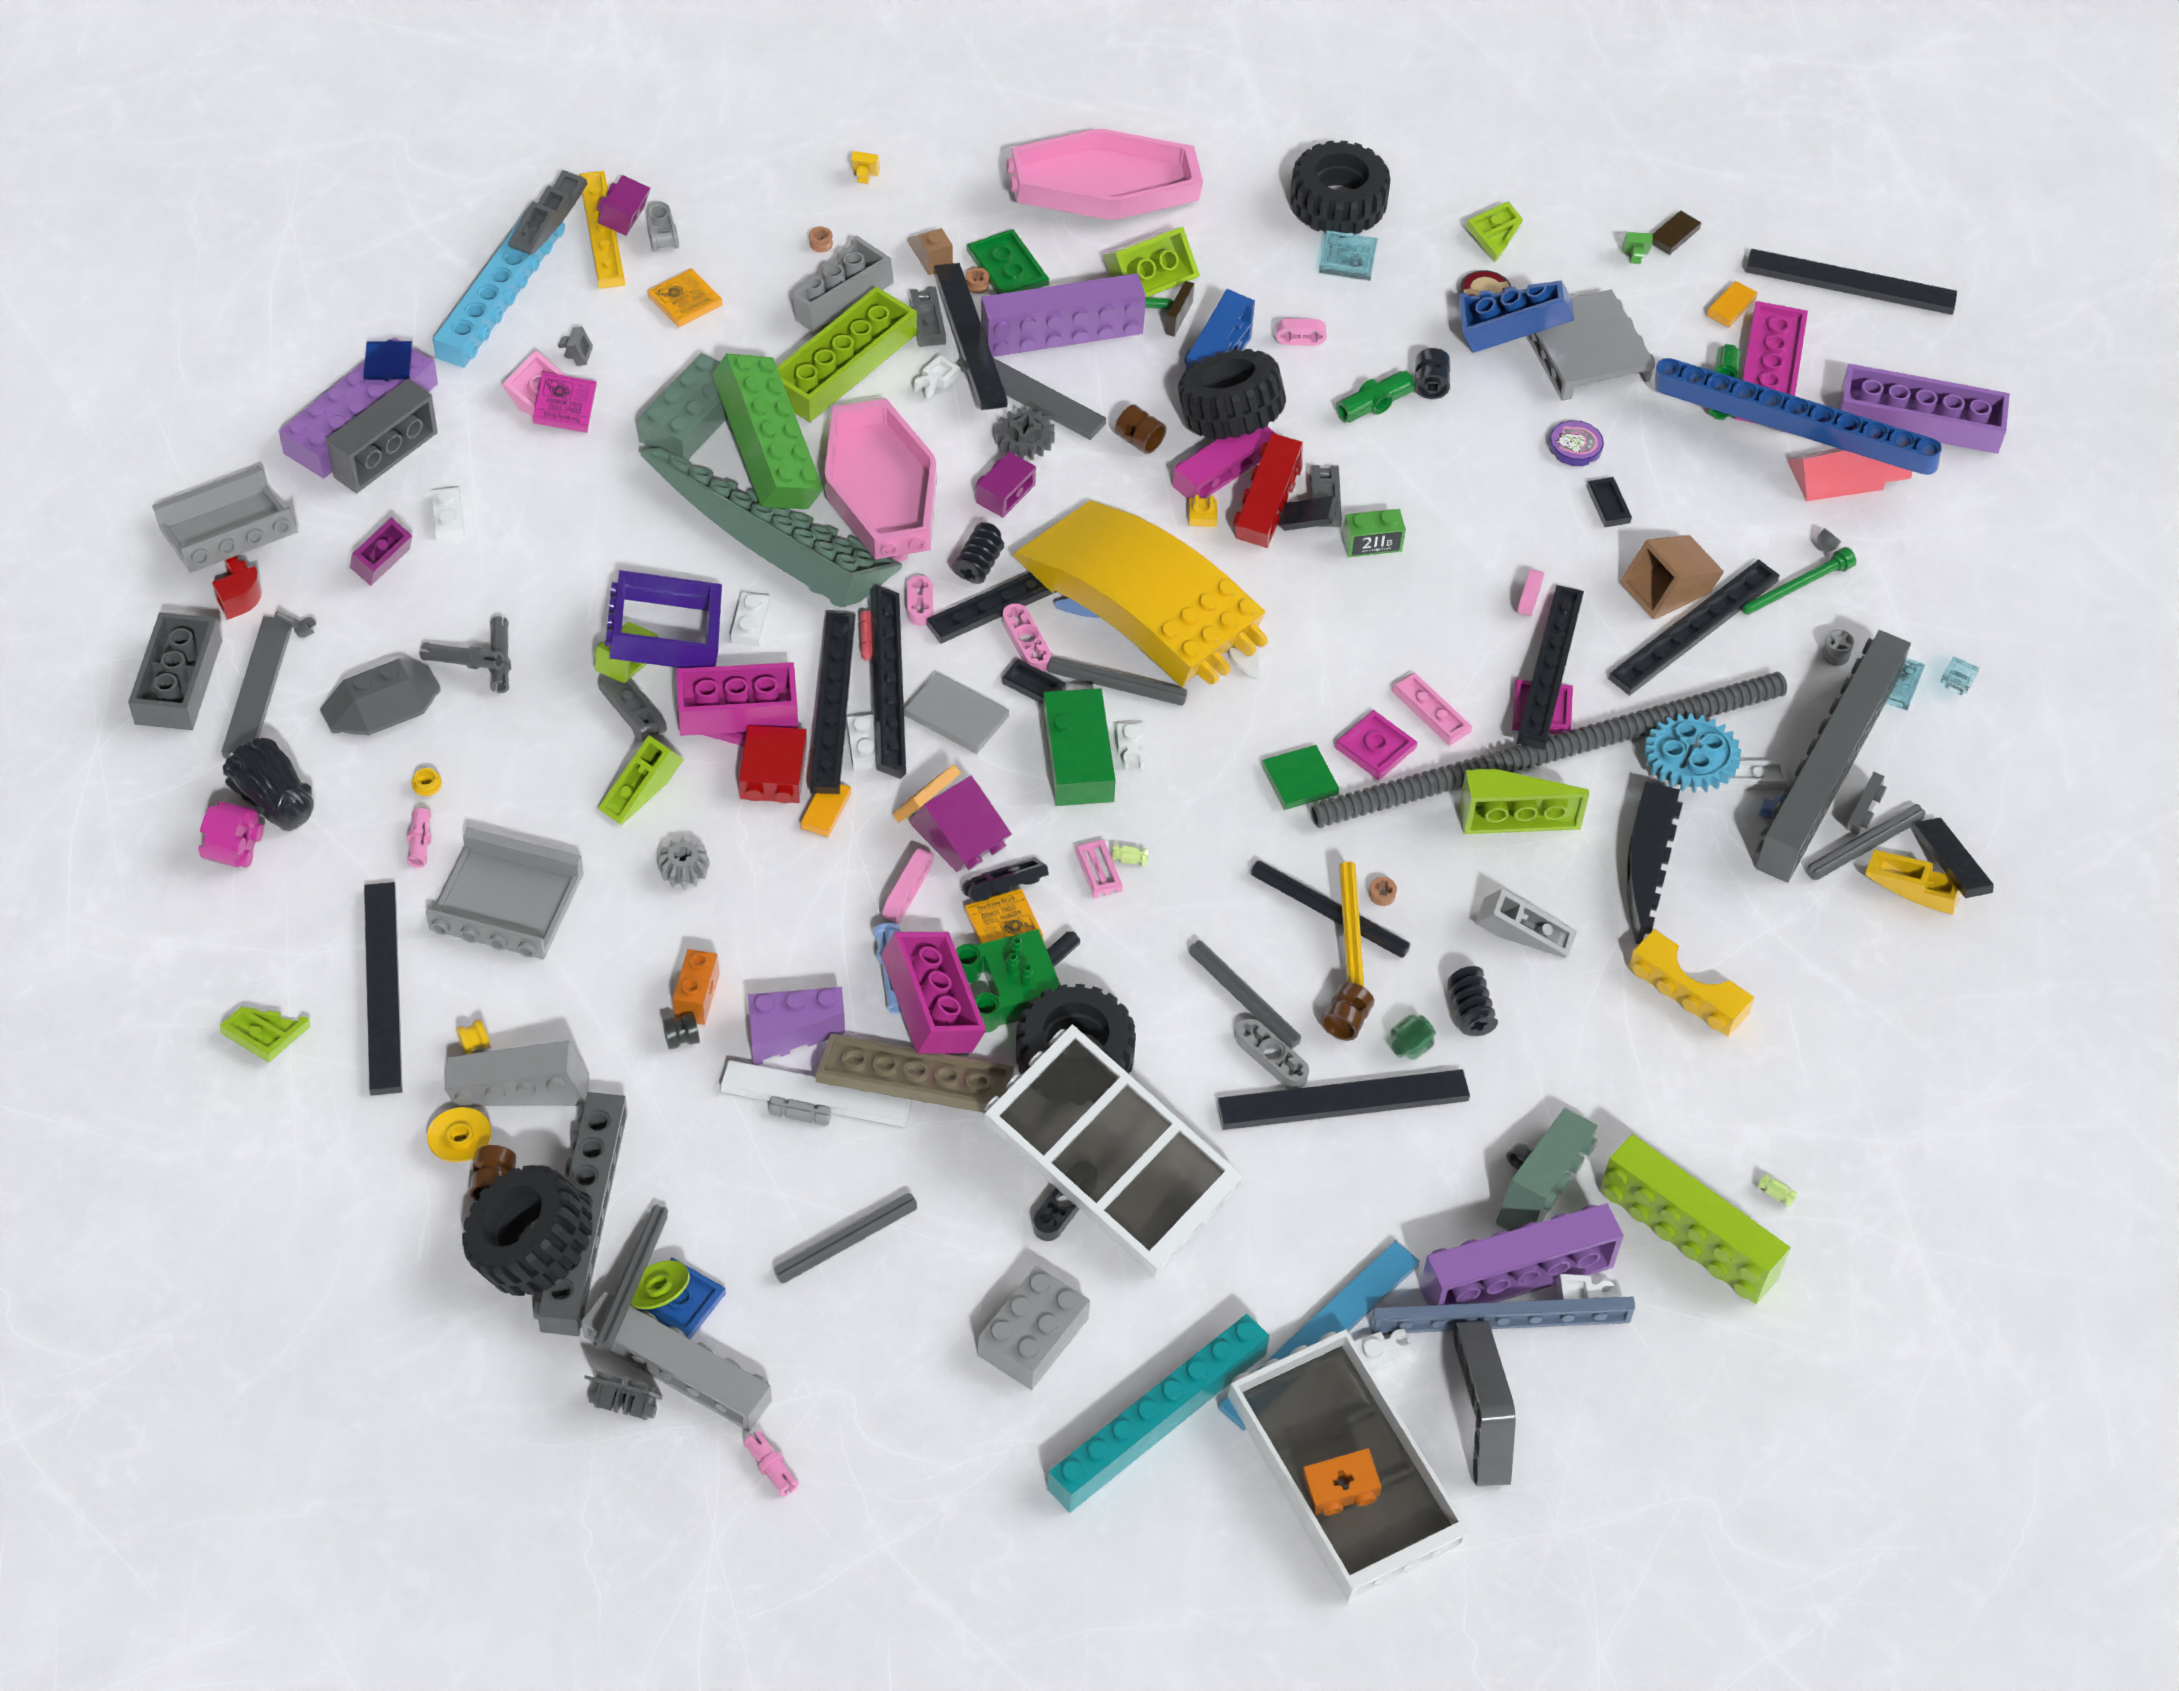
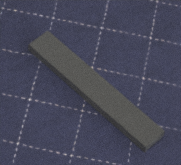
(1047, 400)
(258, 684)

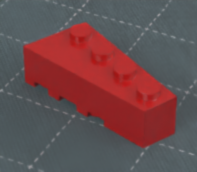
(1269, 490)

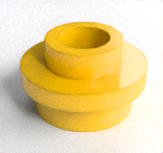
(426, 782)

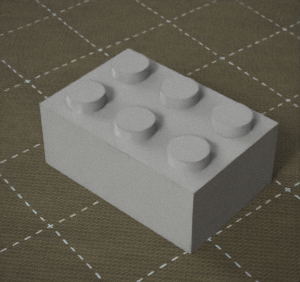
(1033, 1327)

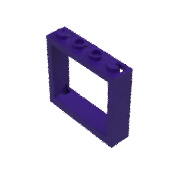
(668, 592)

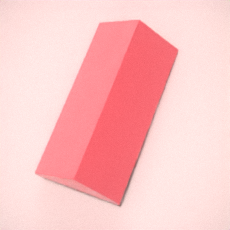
(1841, 474)

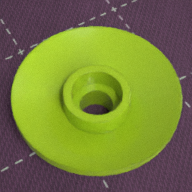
(661, 1284)

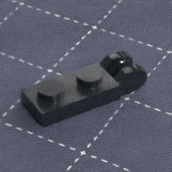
(1004, 878)

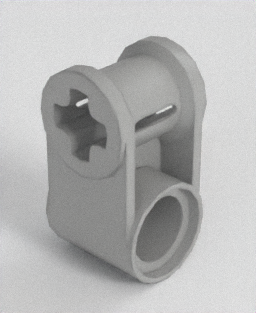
(661, 226)

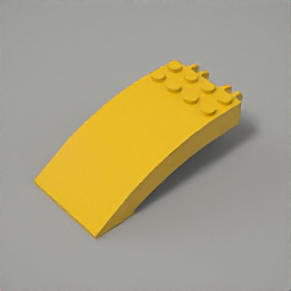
(1148, 589)

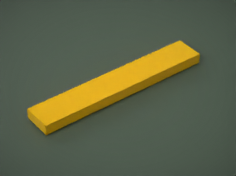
(602, 239)

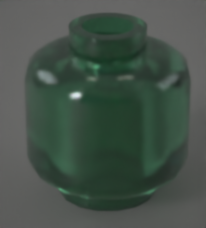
(1412, 1037)

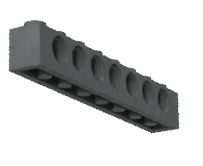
(604, 1112)

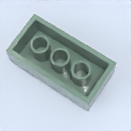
(685, 411)

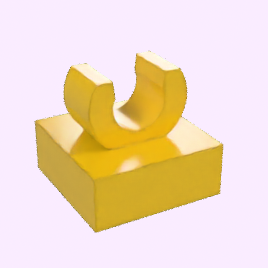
(865, 165)
(1203, 511)

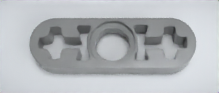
(1270, 1041)

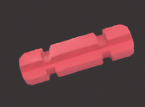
(866, 635)

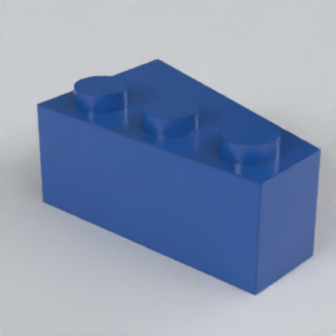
(1226, 329)

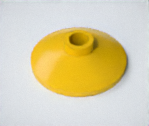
(457, 1125)

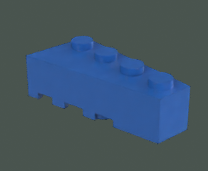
(1512, 314)

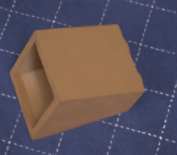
(1670, 574)

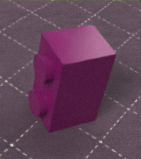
(623, 204)
(1005, 484)
(380, 551)

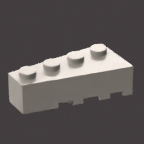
(842, 284)
(518, 1077)

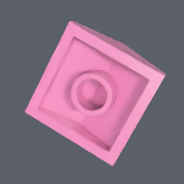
(525, 381)

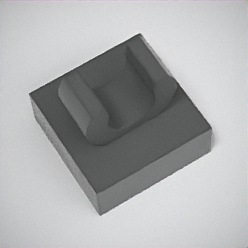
(577, 345)

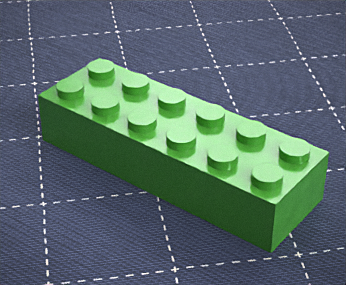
(767, 431)

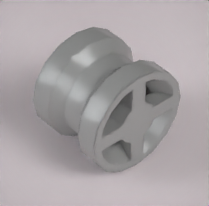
(1838, 647)

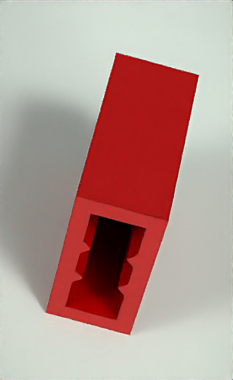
(773, 764)

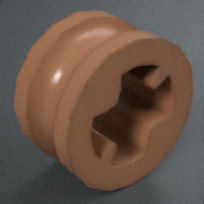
(820, 233)
(977, 274)
(1382, 882)

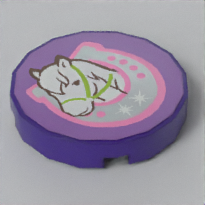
(1576, 443)

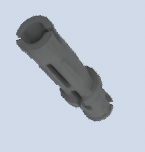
(499, 642)
(471, 657)

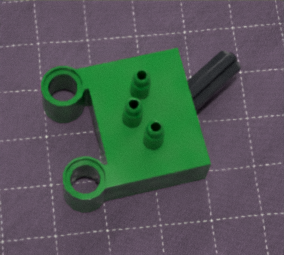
(1015, 971)

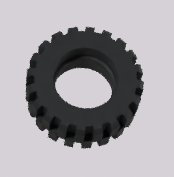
(1340, 166)
(1232, 394)
(1085, 1009)
(550, 1245)

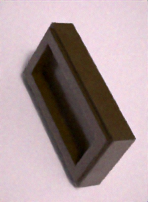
(1675, 232)
(1179, 308)

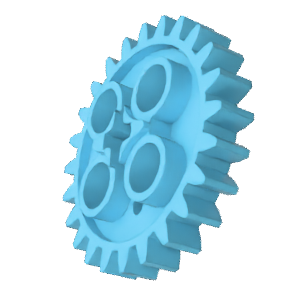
(1707, 765)

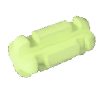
(1129, 854)
(1777, 1190)

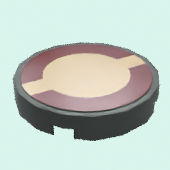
(1482, 281)

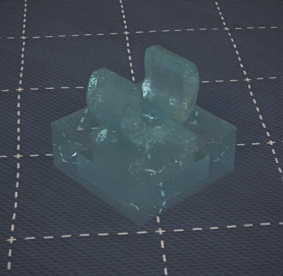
(1959, 675)

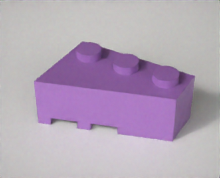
(793, 1019)

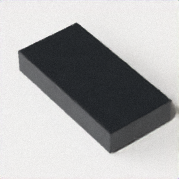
(1609, 502)
(1308, 513)
(1031, 681)

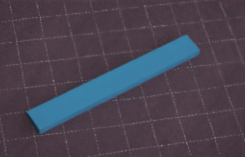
(1347, 1307)

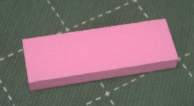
(1432, 709)

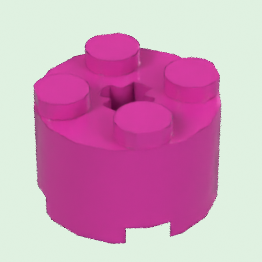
(230, 834)

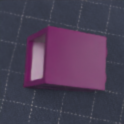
(962, 825)

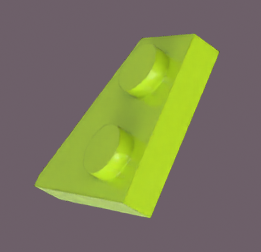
(1495, 228)
(263, 1032)

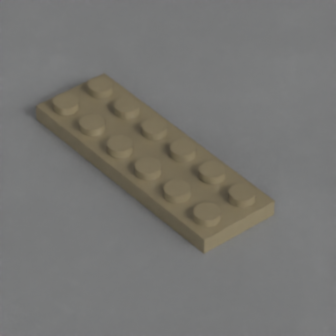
(913, 1076)

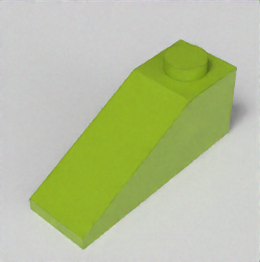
(641, 780)

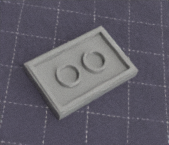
(956, 712)

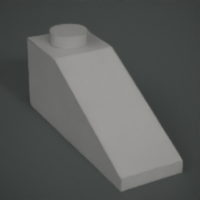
(1524, 924)

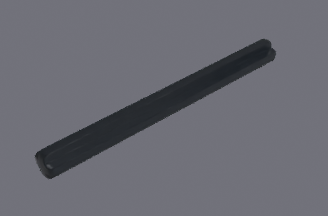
(1328, 907)

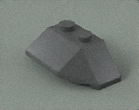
(380, 698)

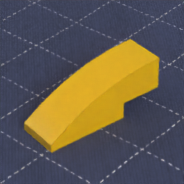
(1914, 881)

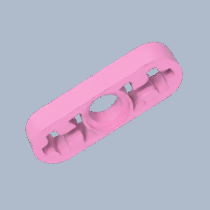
(1026, 626)
(908, 885)

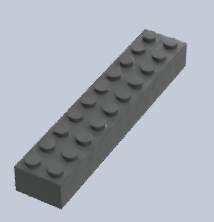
(1831, 756)

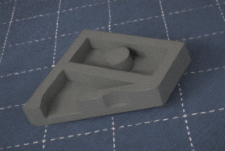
(1862, 814)

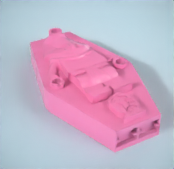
(1104, 174)
(881, 479)

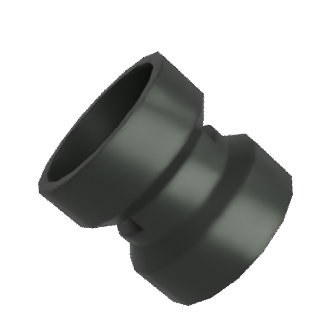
(680, 1030)

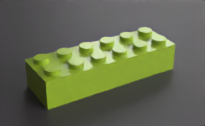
(846, 352)
(1694, 1219)

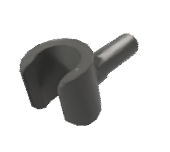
(301, 628)

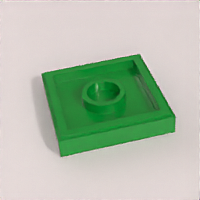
(1300, 777)

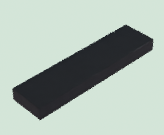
(1953, 857)

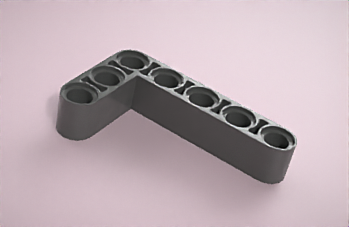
(1490, 1402)

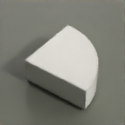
(1247, 664)

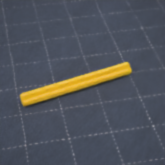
(1351, 923)

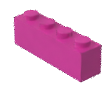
(1219, 464)

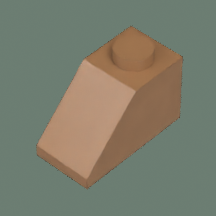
(932, 249)

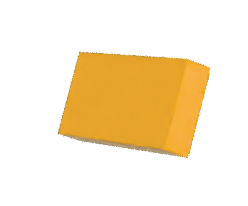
(1732, 304)
(825, 811)

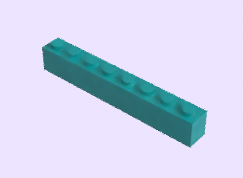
(1157, 1413)

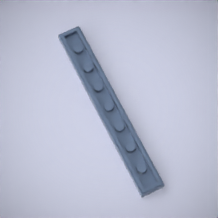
(1504, 1314)

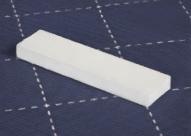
(1755, 776)

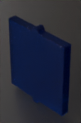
(388, 360)

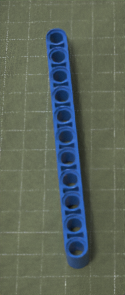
(1798, 416)

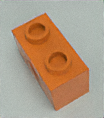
(696, 985)
(1355, 1469)

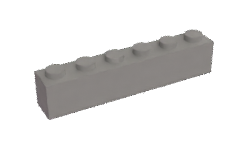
(684, 1364)

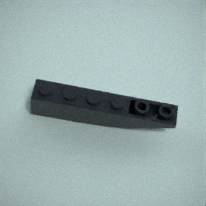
(1648, 852)

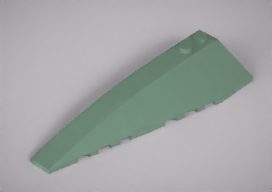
(788, 540)

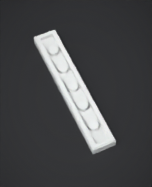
(767, 1082)

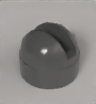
(1827, 541)
(1518, 1154)

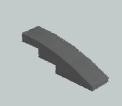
(548, 214)

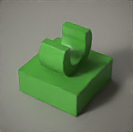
(1637, 245)

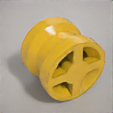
(473, 1037)

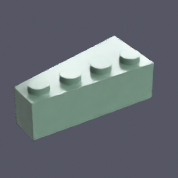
(1547, 1170)

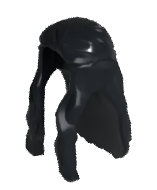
(269, 783)

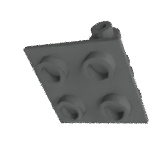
(610, 1384)

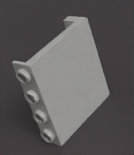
(1593, 346)
(223, 519)
(507, 894)

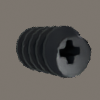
(979, 553)
(1472, 1001)

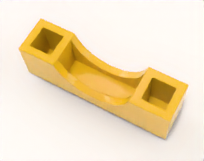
(1717, 1004)

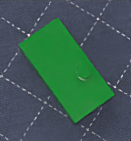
(1078, 747)

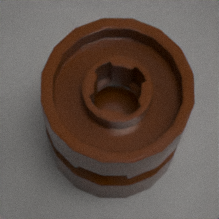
(1140, 429)
(1347, 1011)
(488, 1164)

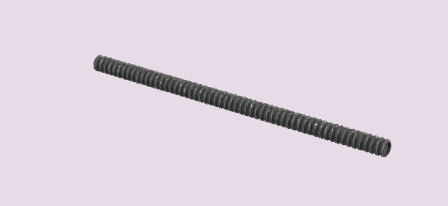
(1557, 747)

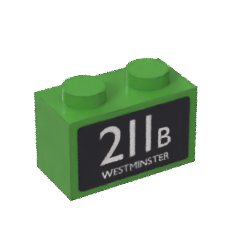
(1373, 532)

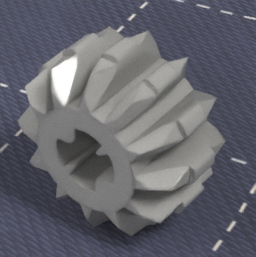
(683, 863)

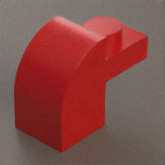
(239, 590)

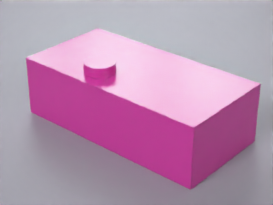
(736, 696)
(933, 992)

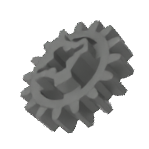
(1025, 433)

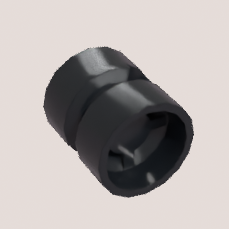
(1432, 373)

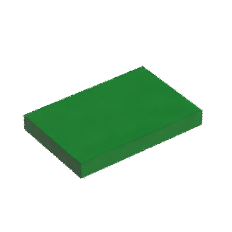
(1008, 263)

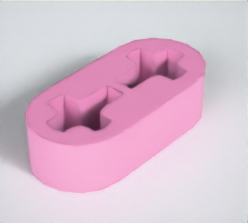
(1300, 331)
(1530, 592)
(915, 600)

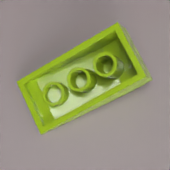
(1518, 803)

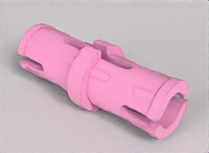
(419, 837)
(771, 1463)

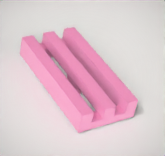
(1105, 887)

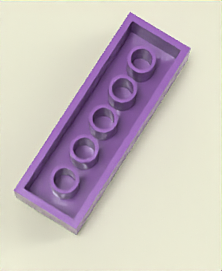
(1063, 314)
(1927, 406)
(306, 434)
(1523, 1258)

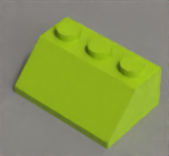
(1159, 261)

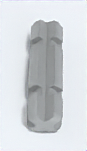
(800, 1111)

